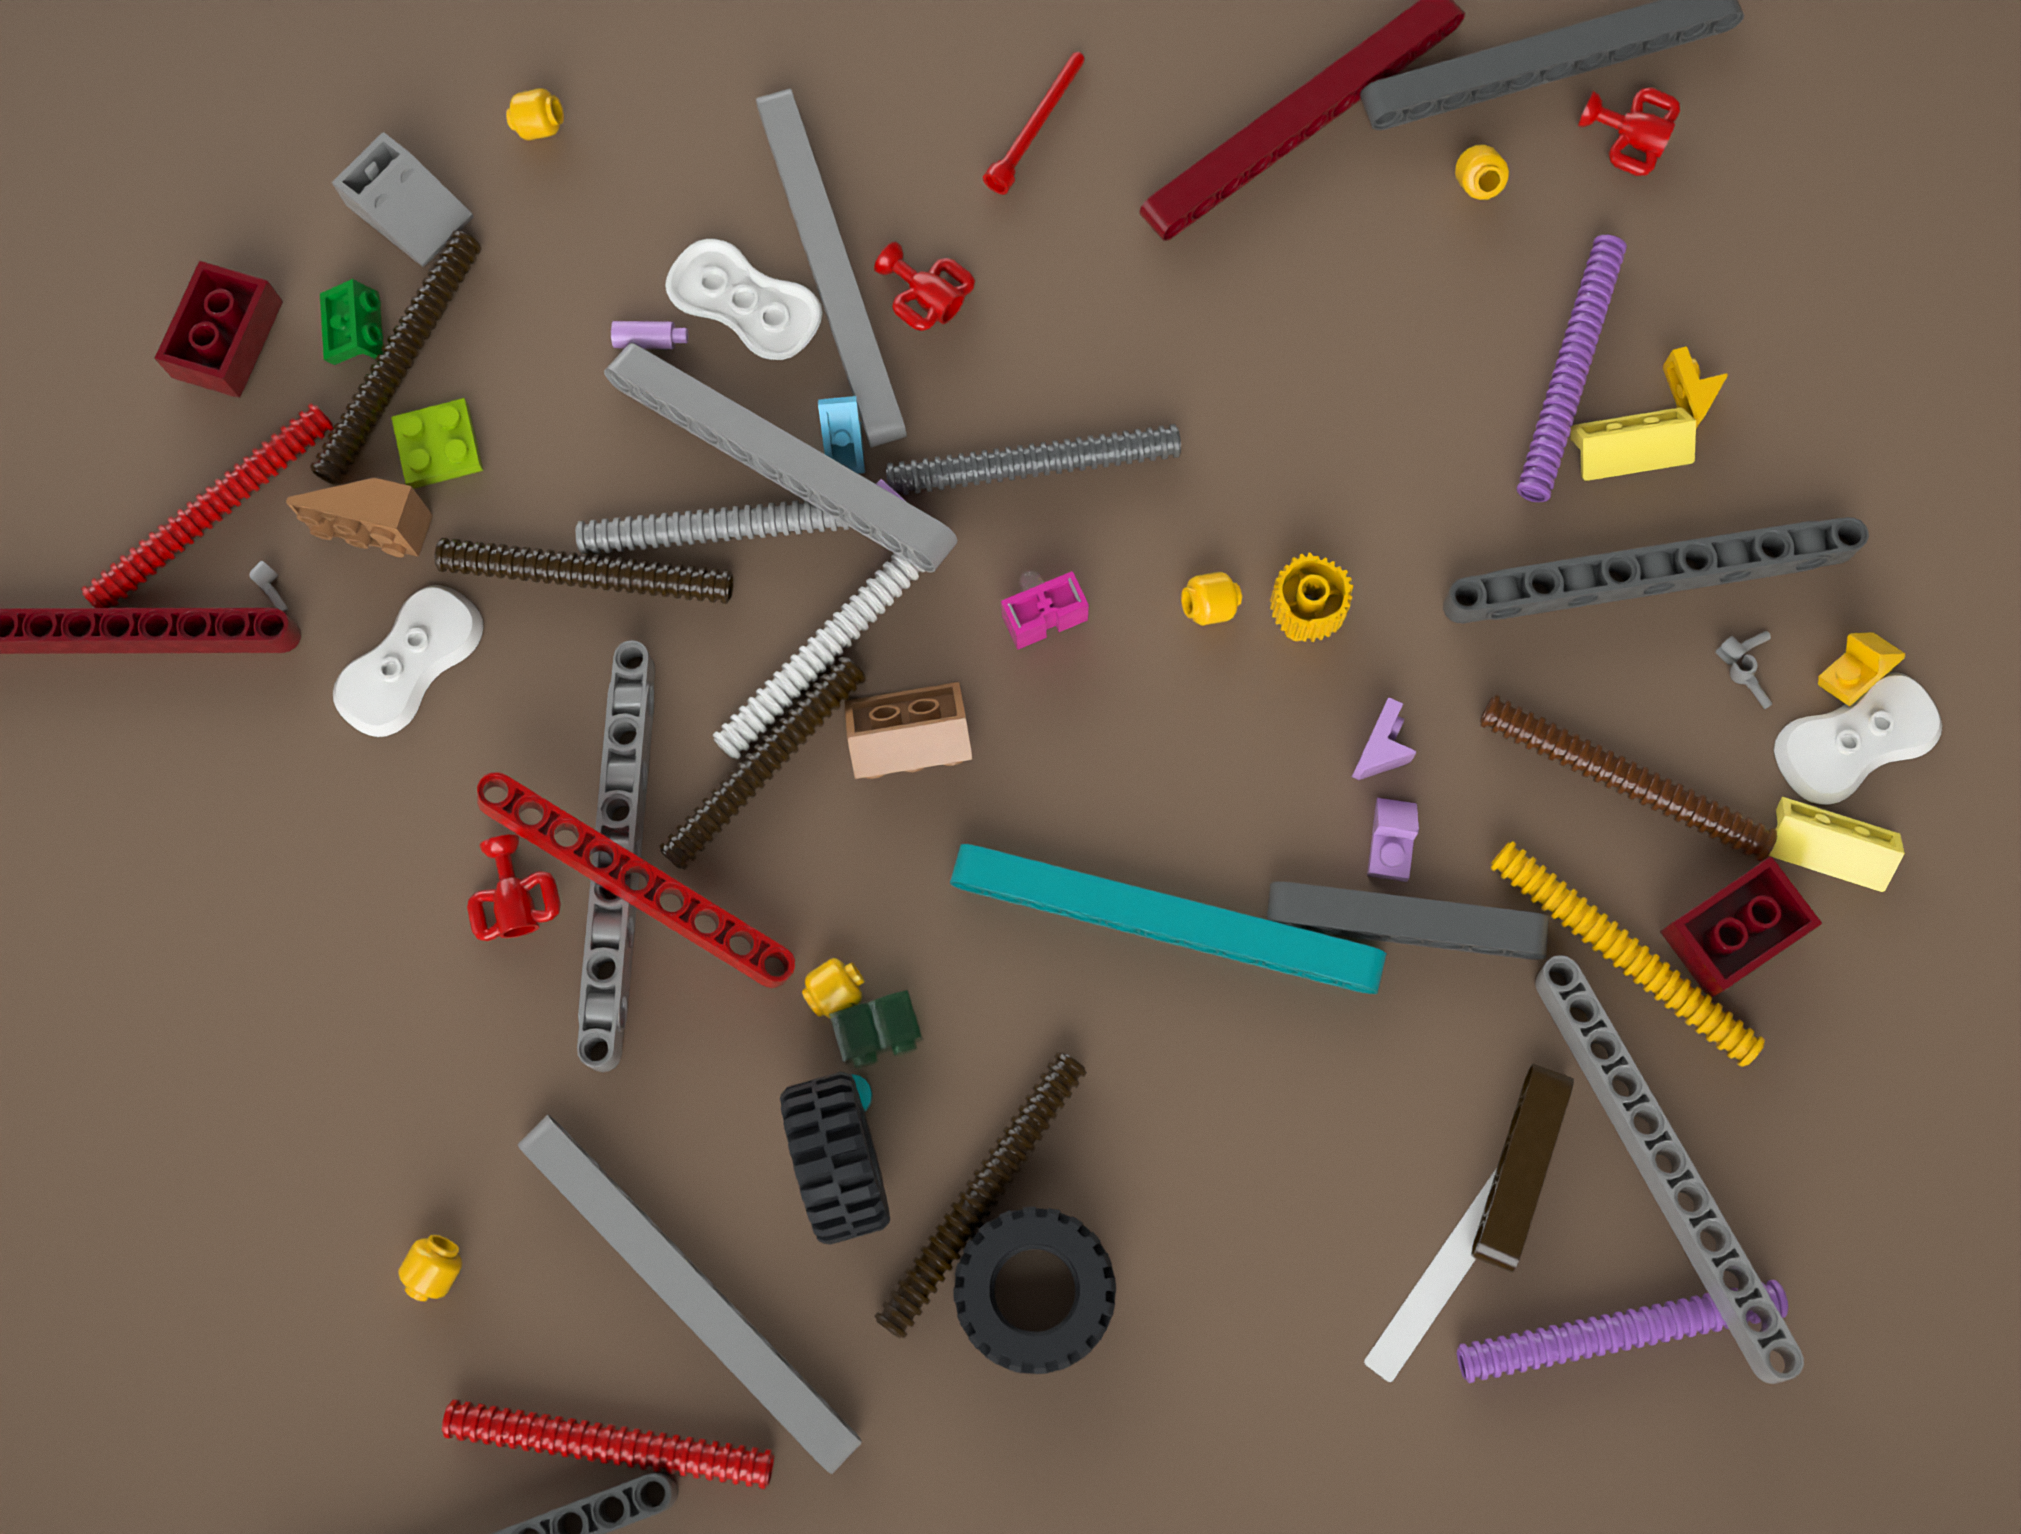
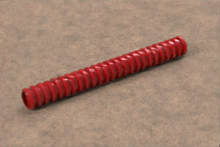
(207, 509)
(607, 1443)

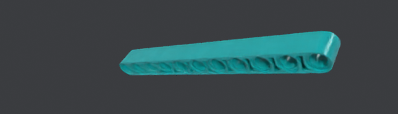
(1169, 919)

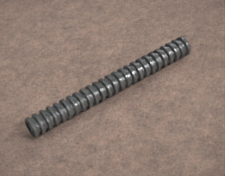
(1035, 460)

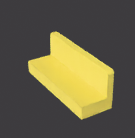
(1635, 443)
(1836, 845)

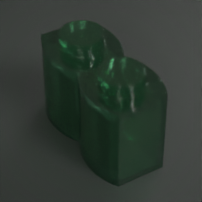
(877, 1028)

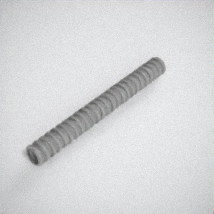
(702, 526)

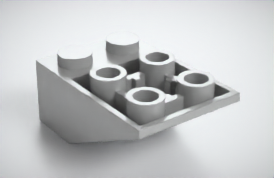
(401, 199)

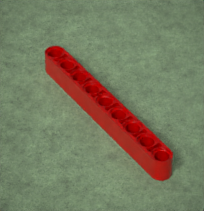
(625, 863)

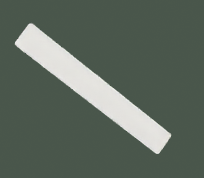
(1429, 1294)

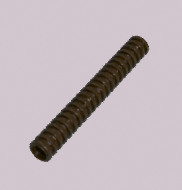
(762, 762)

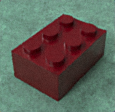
(219, 329)
(1740, 927)

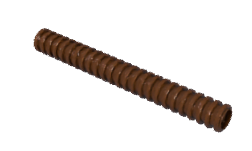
(1629, 778)

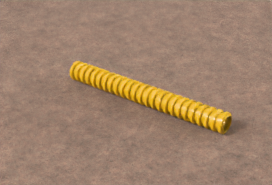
(1629, 955)

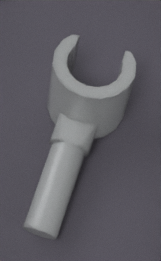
(263, 577)
(1732, 650)
(1749, 679)

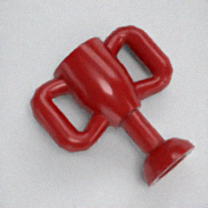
(1638, 129)
(929, 290)
(512, 900)

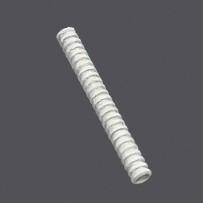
(816, 655)

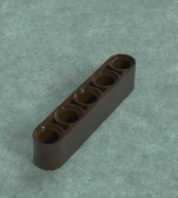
(1522, 1167)

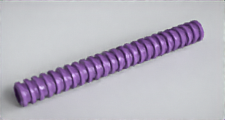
(1571, 368)
(1601, 1335)

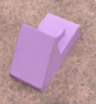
(1380, 752)
(1393, 839)

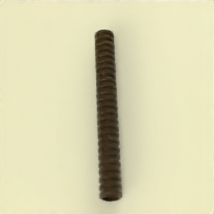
(396, 357)
(583, 570)
(980, 1195)

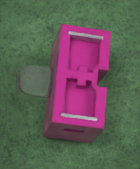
(1043, 607)

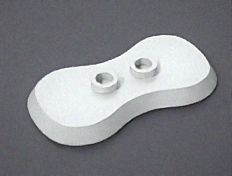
(766, 313)
(388, 683)
(1835, 751)

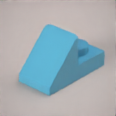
(842, 432)

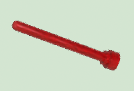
(1001, 174)

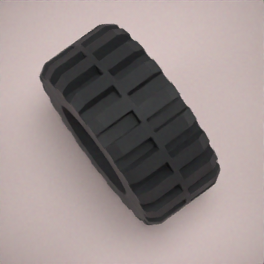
(834, 1158)
(976, 1281)

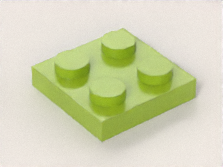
(437, 443)

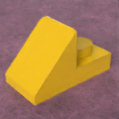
(1687, 389)
(1860, 667)

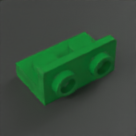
(350, 322)

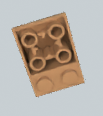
(366, 515)

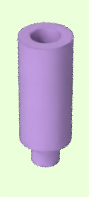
(647, 334)

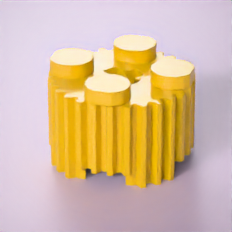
(1309, 618)

